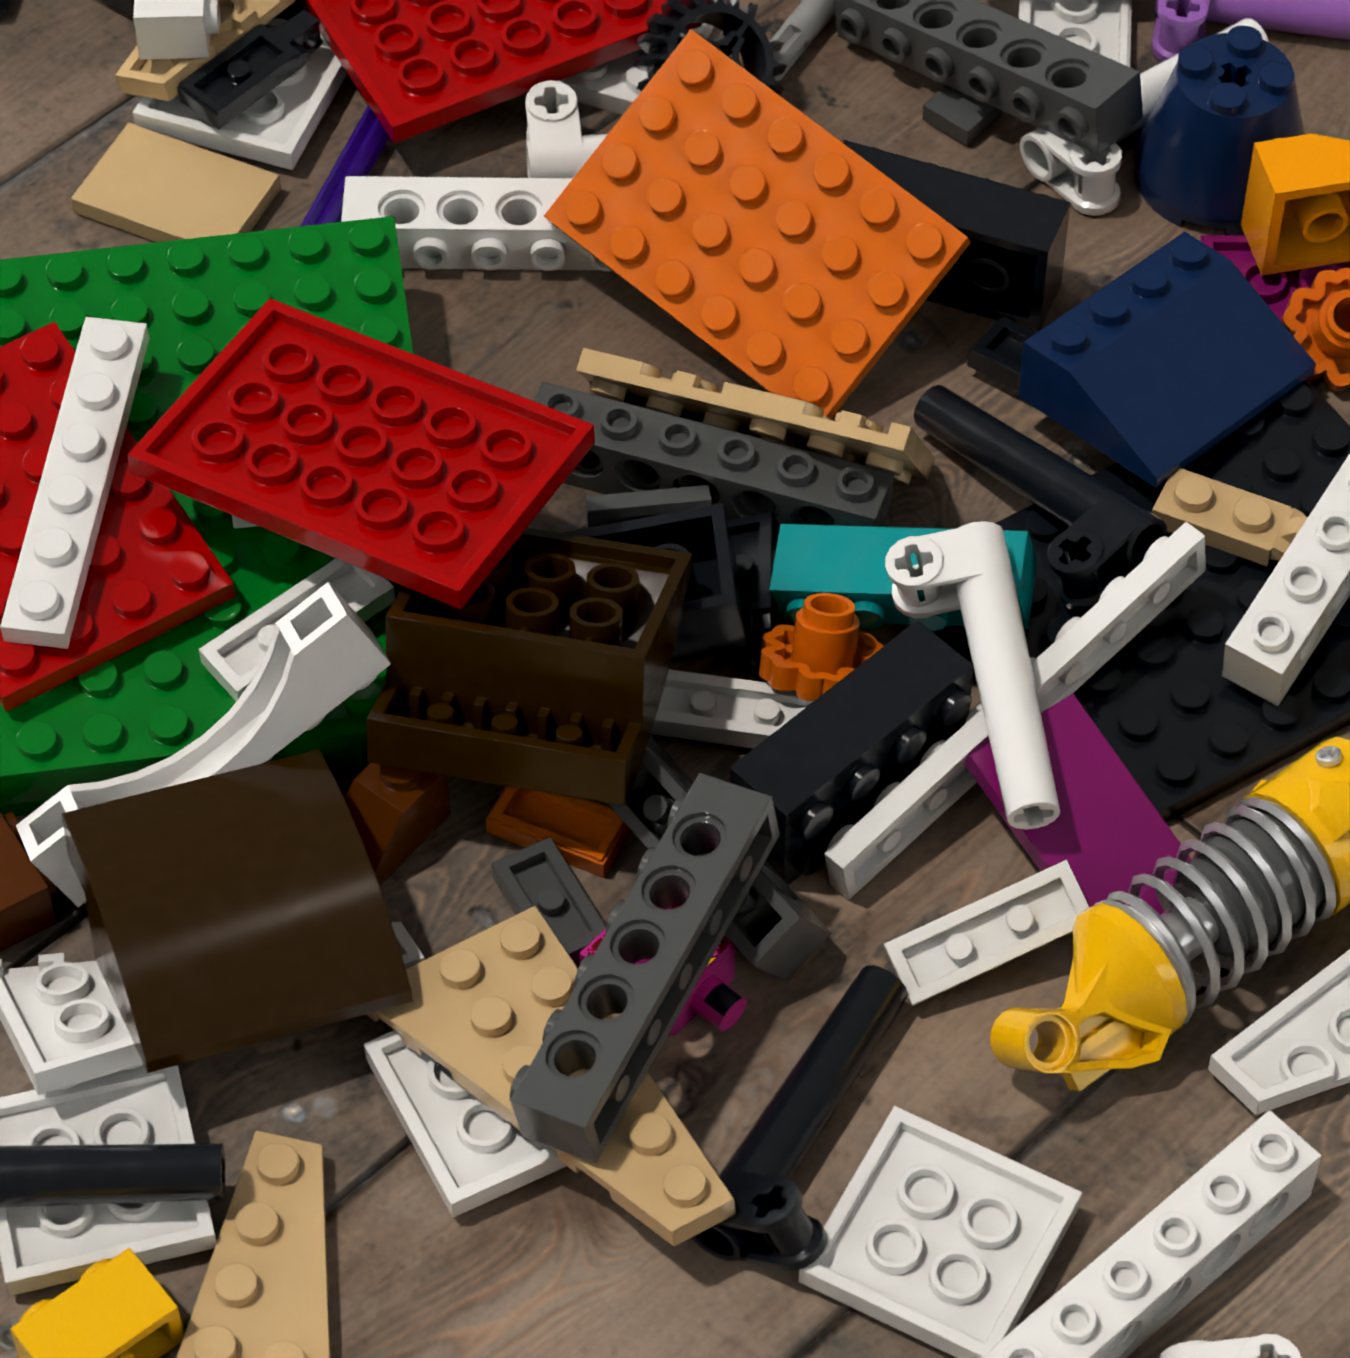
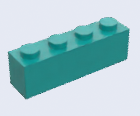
(852, 565)

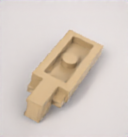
(1229, 516)

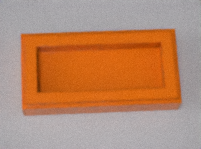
(580, 828)

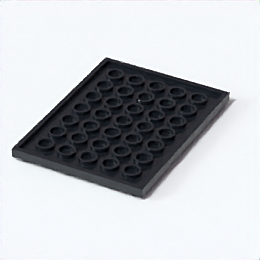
(1164, 693)

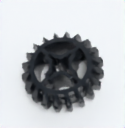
(739, 34)

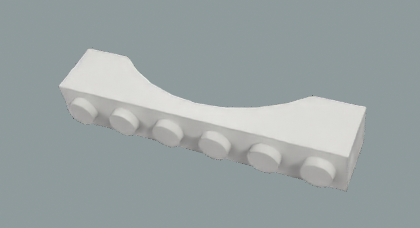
(311, 666)

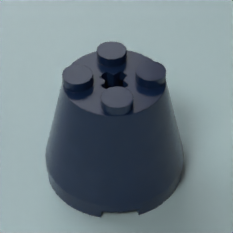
(1205, 124)

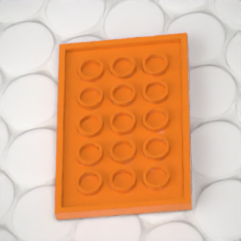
(756, 228)

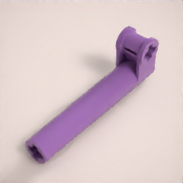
(1185, 21)

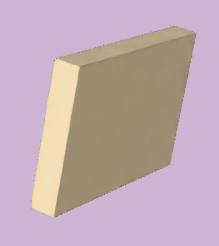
(173, 189)

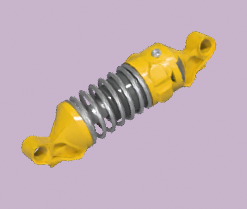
(1246, 890)

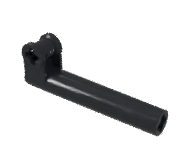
(1105, 528)
(110, 1173)
(768, 1205)

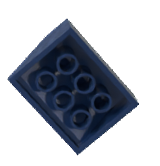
(1163, 360)

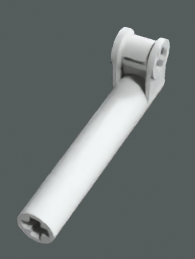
(554, 132)
(1083, 175)
(973, 573)

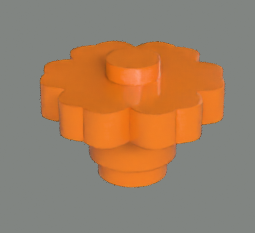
(1321, 325)
(817, 649)

